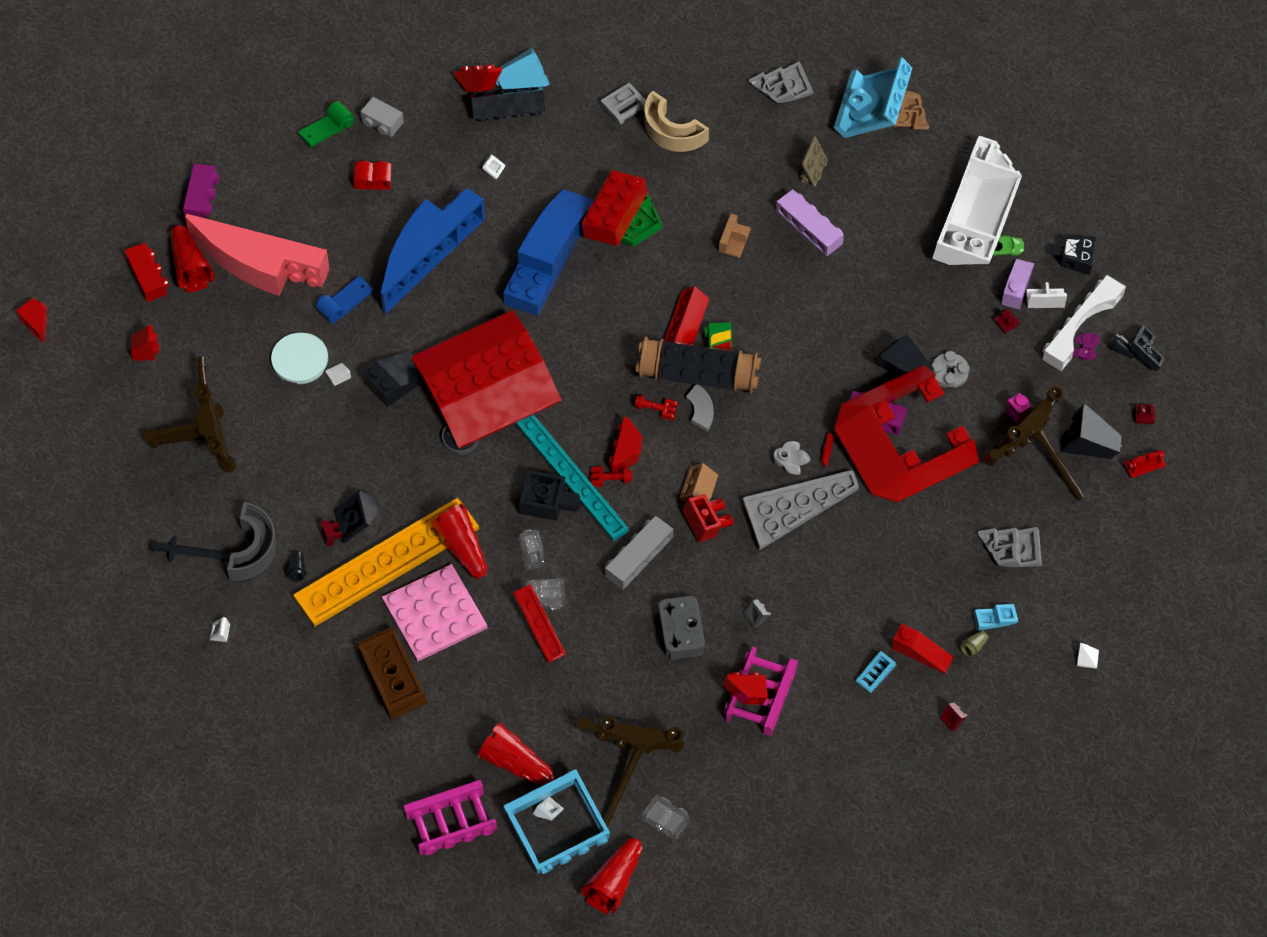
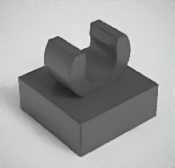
(756, 613)

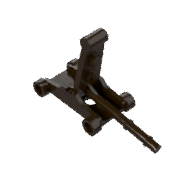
(207, 425)

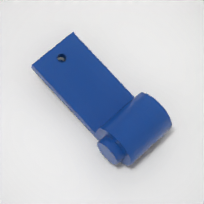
(344, 301)

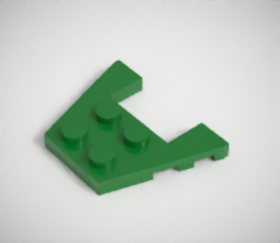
(643, 225)

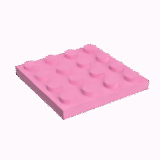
(434, 612)

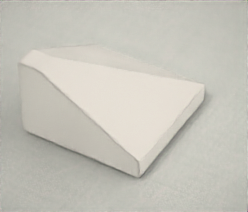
(493, 166)
(338, 374)
(1087, 656)
(548, 809)

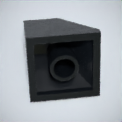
(356, 514)

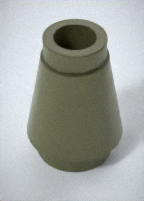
(973, 644)

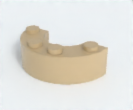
(668, 134)

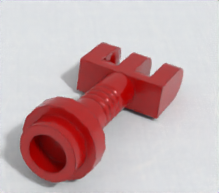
(664, 408)
(599, 478)

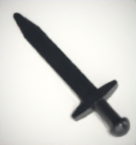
(174, 548)

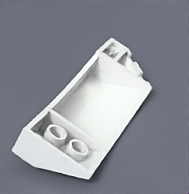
(979, 207)

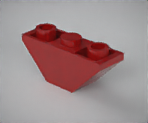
(478, 78)
(627, 447)

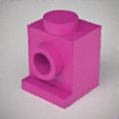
(1020, 405)

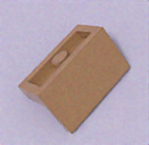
(698, 481)

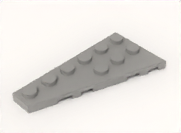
(786, 508)

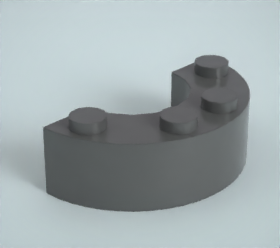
(260, 554)

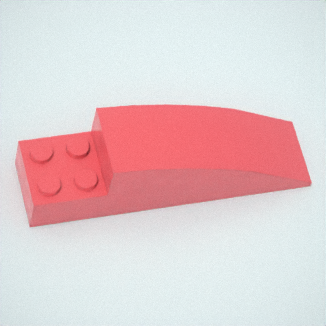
(259, 257)

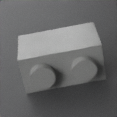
(381, 117)

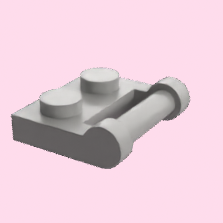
(621, 99)

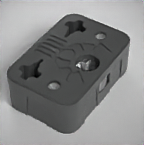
(676, 627)

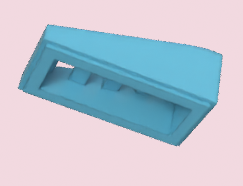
(875, 662)

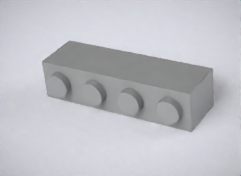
(638, 552)

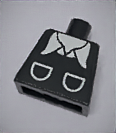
(1076, 253)

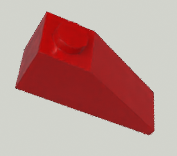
(920, 648)

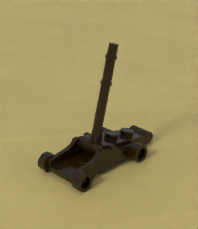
(1032, 428)
(635, 738)

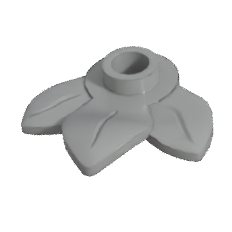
(792, 458)

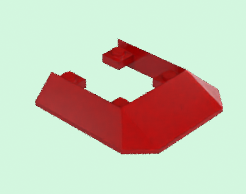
(875, 456)

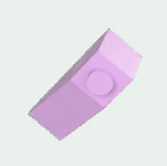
(1017, 284)

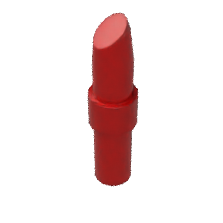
(827, 449)

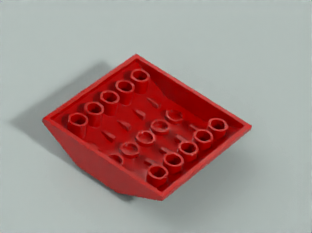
(486, 378)

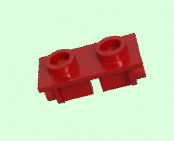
(1145, 463)

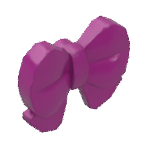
(1088, 341)

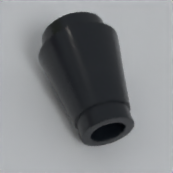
(1121, 345)
(296, 567)

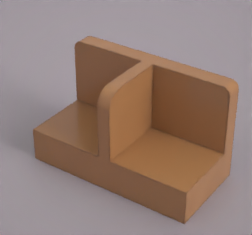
(734, 237)

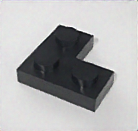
(1142, 346)

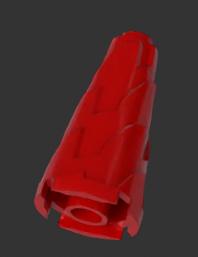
(190, 264)
(461, 539)
(509, 753)
(610, 882)

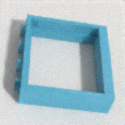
(542, 793)

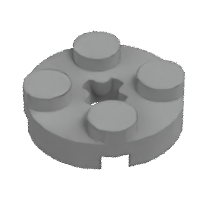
(954, 361)

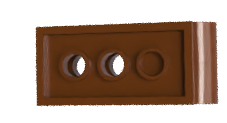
(392, 673)

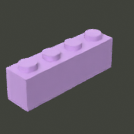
(810, 222)

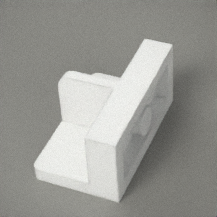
(1046, 297)

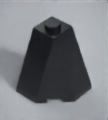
(902, 357)
(1090, 436)

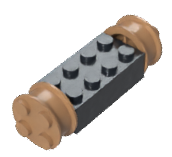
(698, 365)

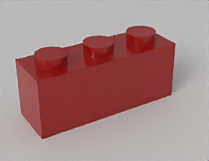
(147, 272)

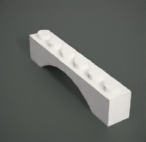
(1104, 297)

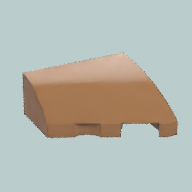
(911, 112)

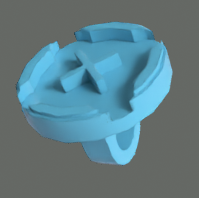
(865, 105)

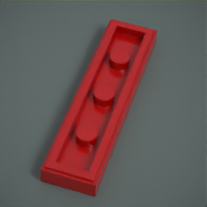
(539, 623)

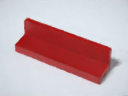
(687, 316)

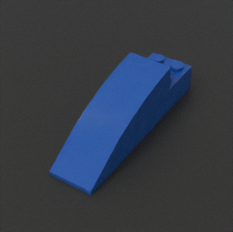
(427, 241)
(546, 252)

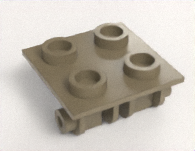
(813, 163)

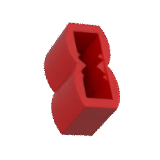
(372, 175)

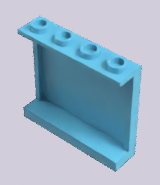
(889, 84)

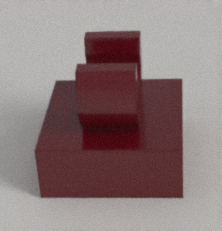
(1006, 321)
(1144, 414)
(328, 534)
(953, 716)

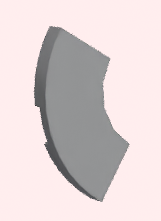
(702, 407)

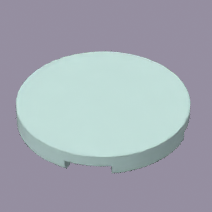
(299, 358)

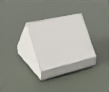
(220, 630)

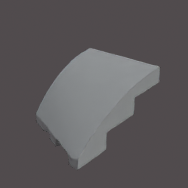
(783, 83)
(1012, 544)

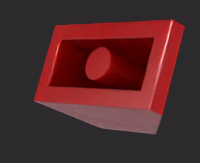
(34, 317)

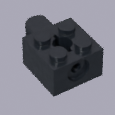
(551, 490)

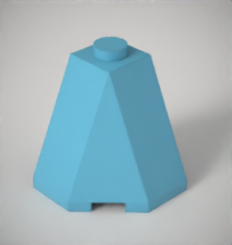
(523, 72)

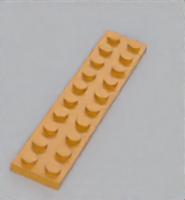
(373, 568)

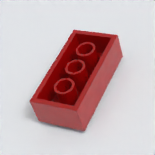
(614, 208)

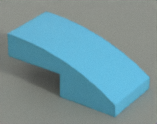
(997, 617)

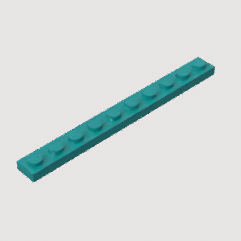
(575, 479)

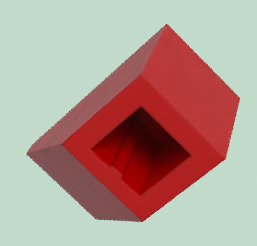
(144, 344)
(747, 688)

